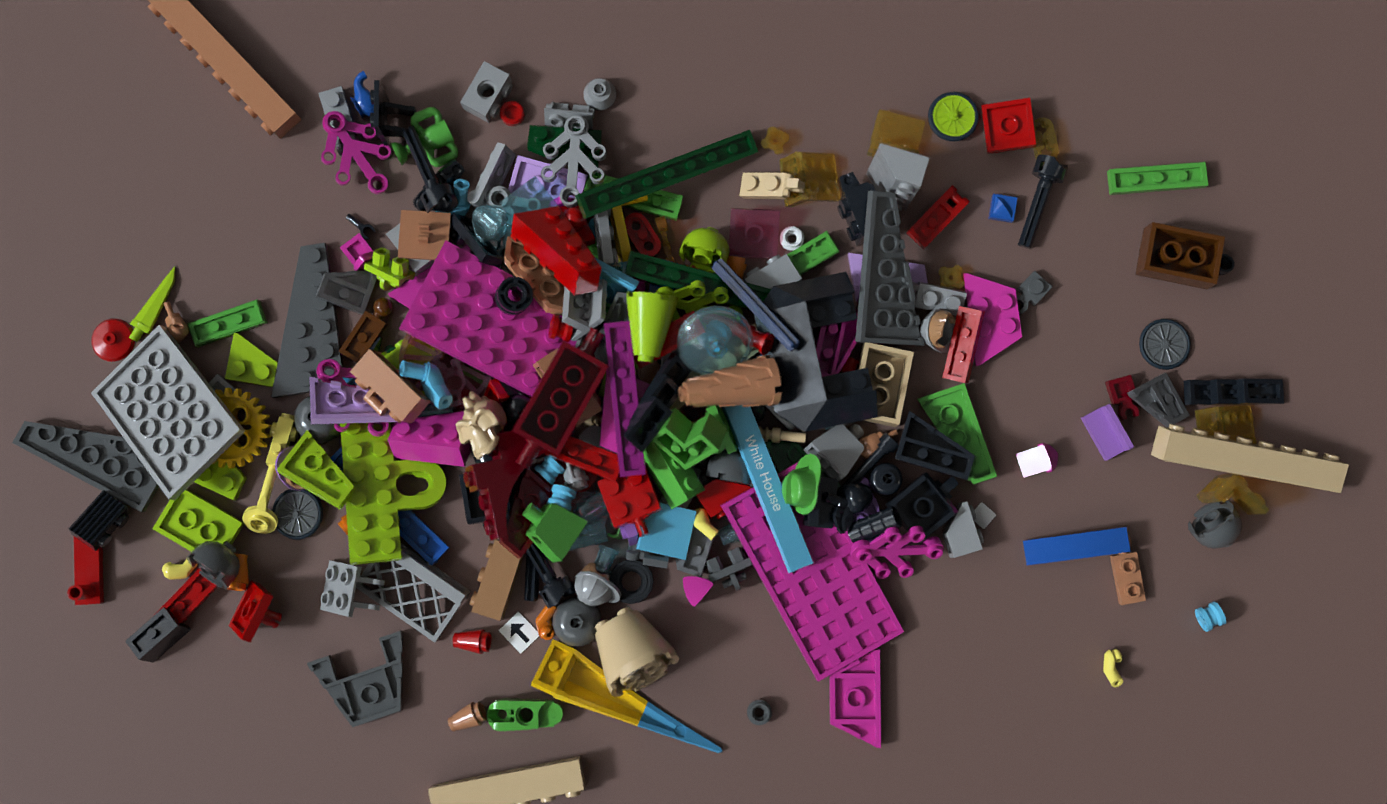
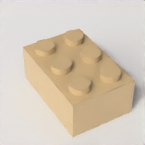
(889, 376)

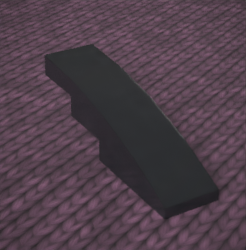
(1234, 392)
(656, 403)

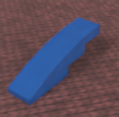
(1076, 546)

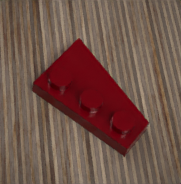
(530, 490)

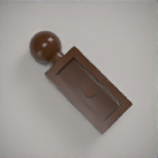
(367, 330)

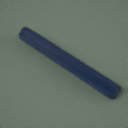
(756, 305)

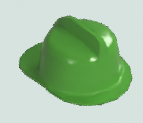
(802, 484)

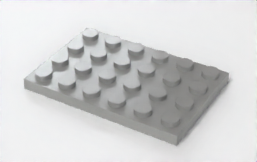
(167, 412)

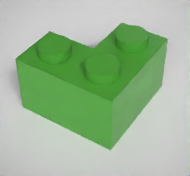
(690, 441)

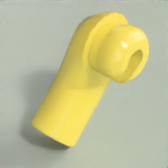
(703, 524)
(177, 571)
(1109, 667)

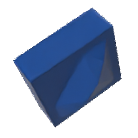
(1002, 208)

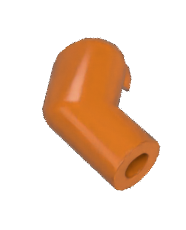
(544, 623)

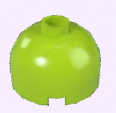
(704, 247)

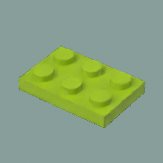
(195, 520)

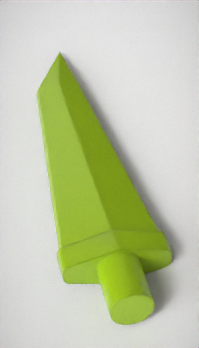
(149, 313)

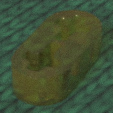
(1049, 138)

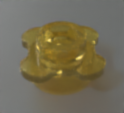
(773, 133)
(956, 272)

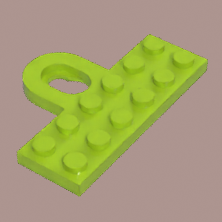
(376, 501)

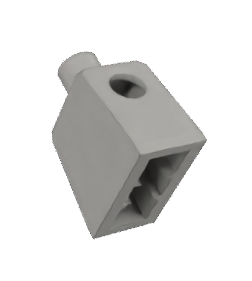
(837, 450)

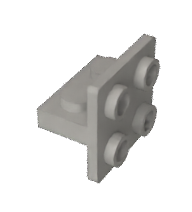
(584, 310)

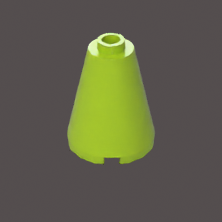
(649, 322)

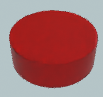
(512, 113)

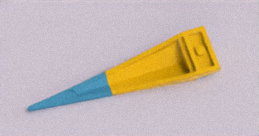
(582, 683)

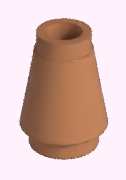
(469, 716)

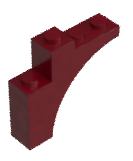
(496, 481)

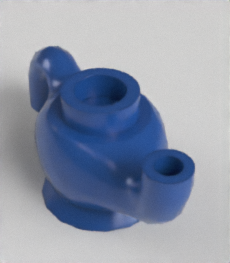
(362, 96)

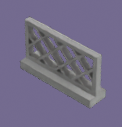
(428, 574)

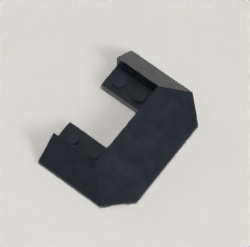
(806, 396)

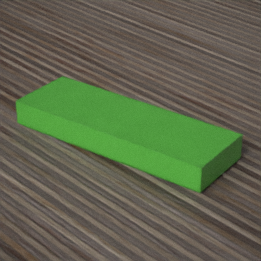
(227, 323)

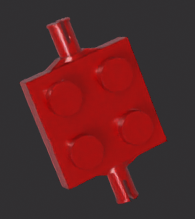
(630, 500)

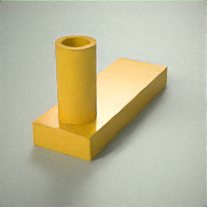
(620, 232)

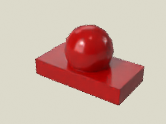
(579, 223)

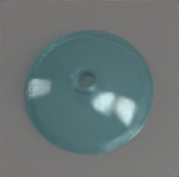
(714, 329)

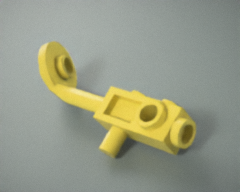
(259, 517)

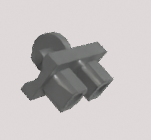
(738, 561)

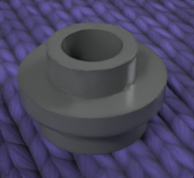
(764, 718)

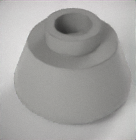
(602, 99)

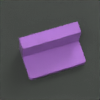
(1107, 432)

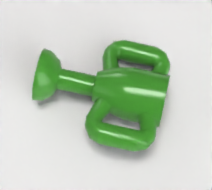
(432, 138)

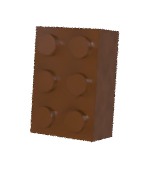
(1180, 255)

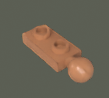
(1127, 577)

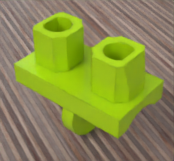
(389, 272)

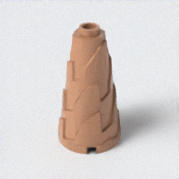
(744, 384)

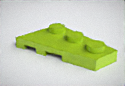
(316, 472)

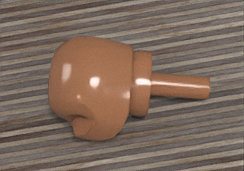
(175, 324)
(870, 442)

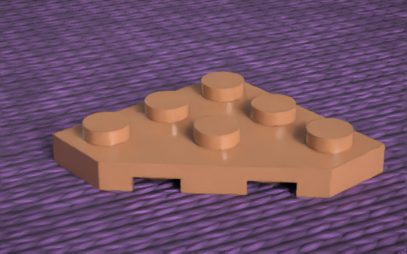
(545, 287)

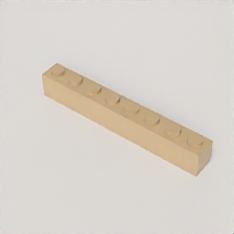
(1249, 459)

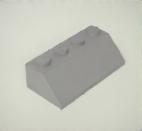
(897, 173)

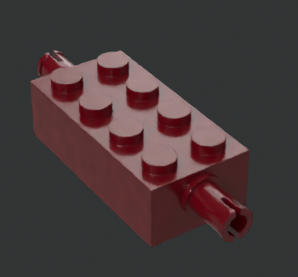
(560, 398)

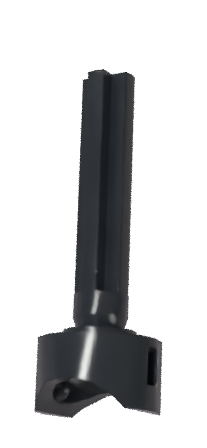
(1048, 174)
(437, 195)
(554, 587)

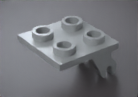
(341, 587)

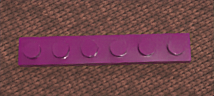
(623, 394)

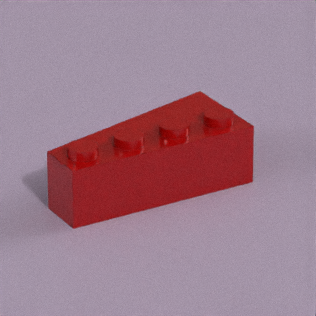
(559, 247)

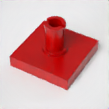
(253, 611)

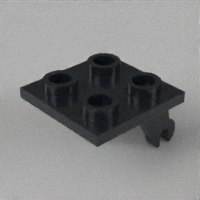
(383, 107)

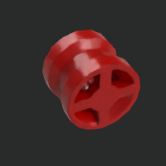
(559, 329)

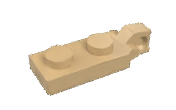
(769, 185)

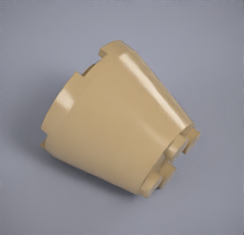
(632, 652)

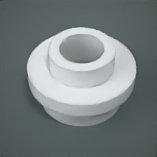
(791, 231)

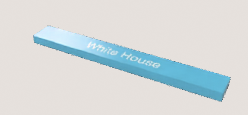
(768, 487)

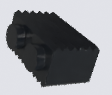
(99, 521)

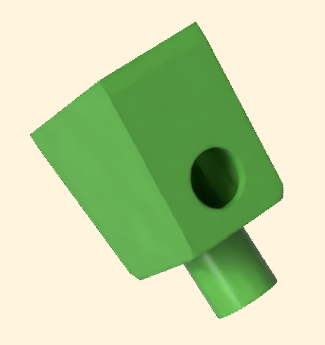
(553, 529)

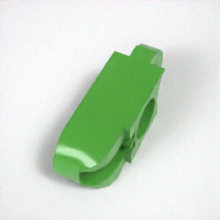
(545, 714)

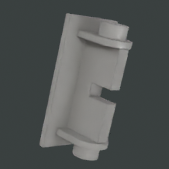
(558, 113)

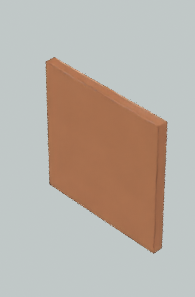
(422, 234)

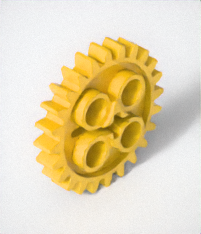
(236, 453)

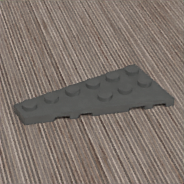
(886, 283)
(310, 327)
(94, 458)

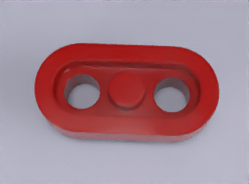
(643, 235)

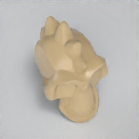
(481, 423)

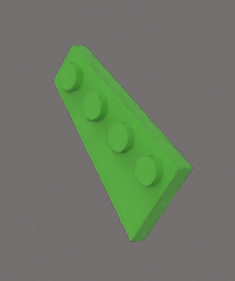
(955, 417)

